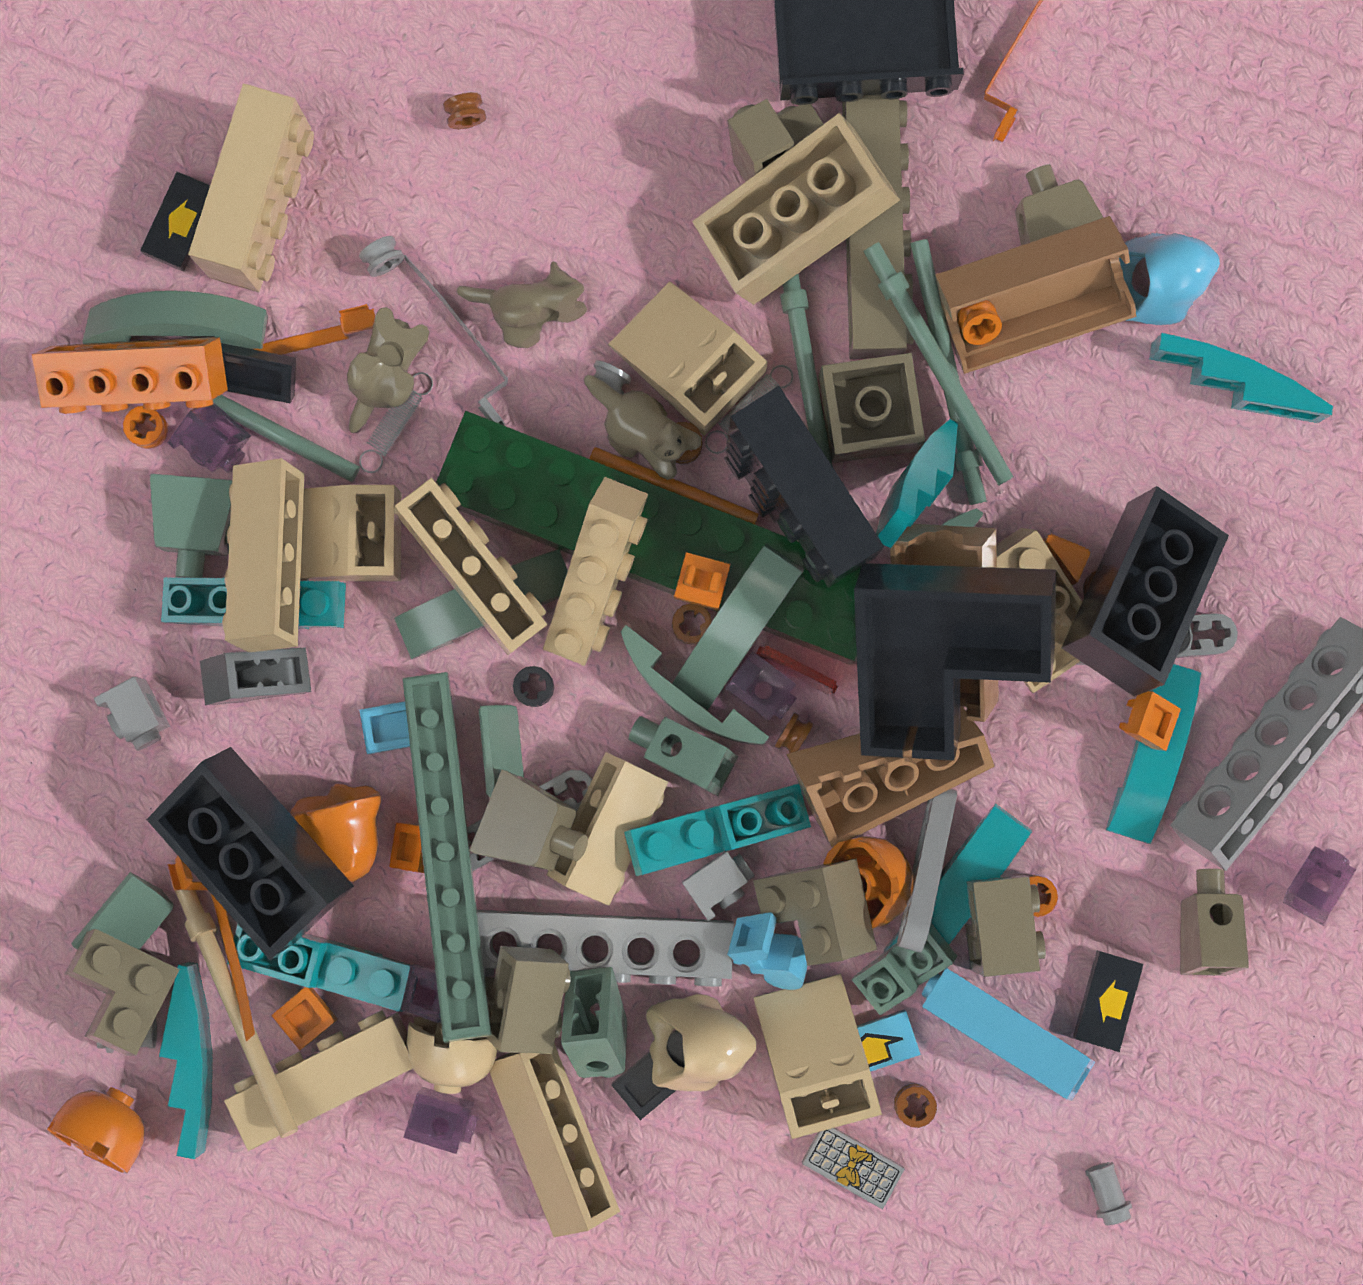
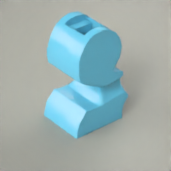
(767, 953)

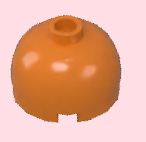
(883, 872)
(101, 1127)

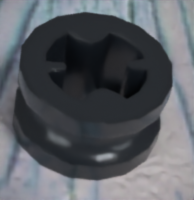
(523, 677)

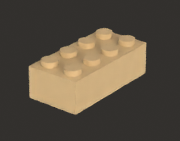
(252, 188)
(795, 210)

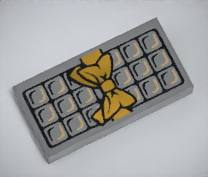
(853, 1166)

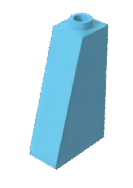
(1007, 1033)

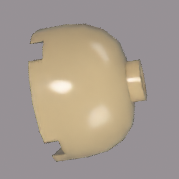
(450, 1063)

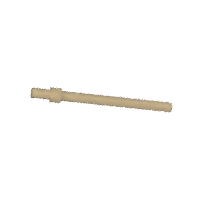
(202, 930)

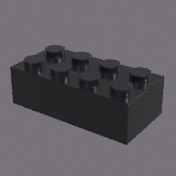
(1145, 592)
(249, 852)

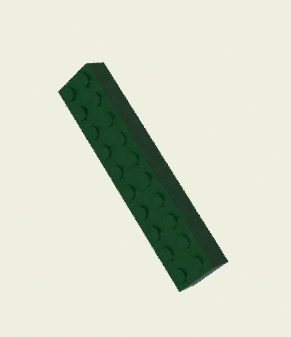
(546, 496)

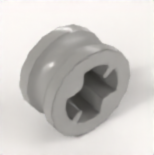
(381, 256)
(611, 375)

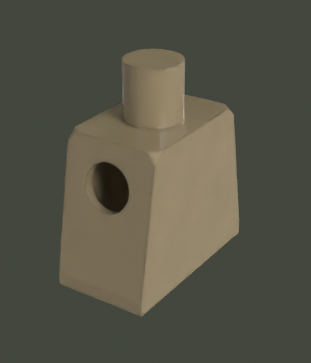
(1053, 206)
(527, 826)
(1211, 946)

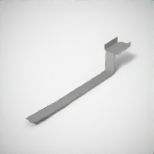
(486, 408)

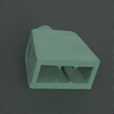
(190, 519)
(700, 758)
(594, 1042)

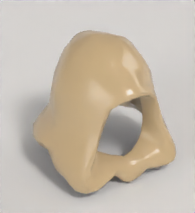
(713, 1043)

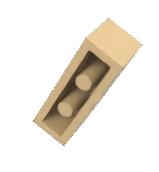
(615, 802)

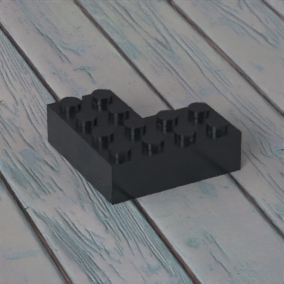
(799, 488)
(941, 625)

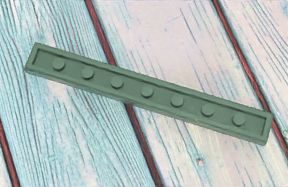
(446, 858)

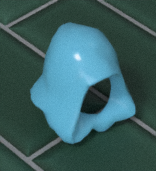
(1177, 271)

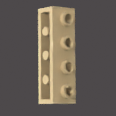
(264, 556)
(469, 566)
(594, 571)
(325, 1079)
(554, 1141)

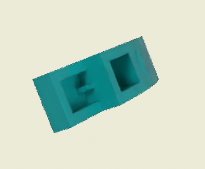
(204, 602)
(717, 829)
(330, 967)

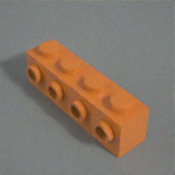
(130, 374)

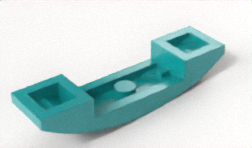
(1152, 771)

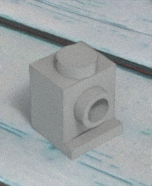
(134, 712)
(718, 883)

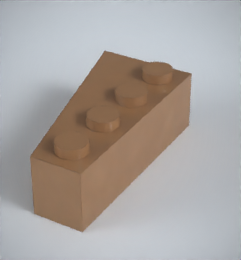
(860, 792)

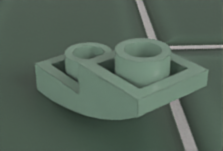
(900, 971)

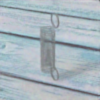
(408, 417)
(724, 422)

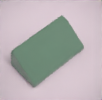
(500, 742)
(130, 912)

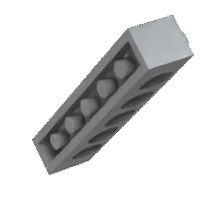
(1279, 765)
(618, 931)

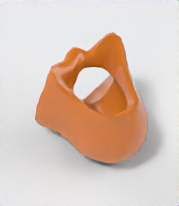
(344, 829)

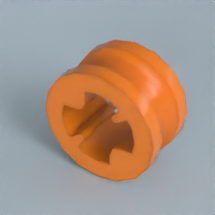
(983, 330)
(153, 438)
(1050, 890)

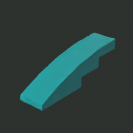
(1253, 384)
(919, 484)
(981, 856)
(189, 1042)

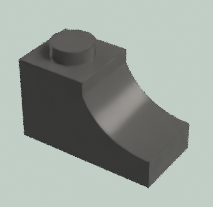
(254, 675)

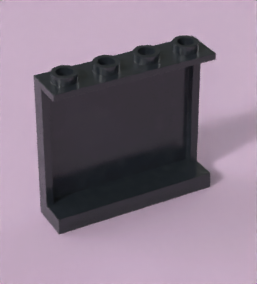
(865, 49)

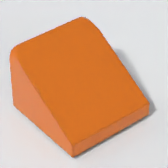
(1068, 555)

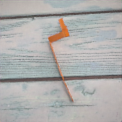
(1009, 118)
(351, 321)
(182, 879)

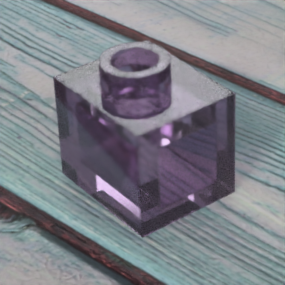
(441, 1120)

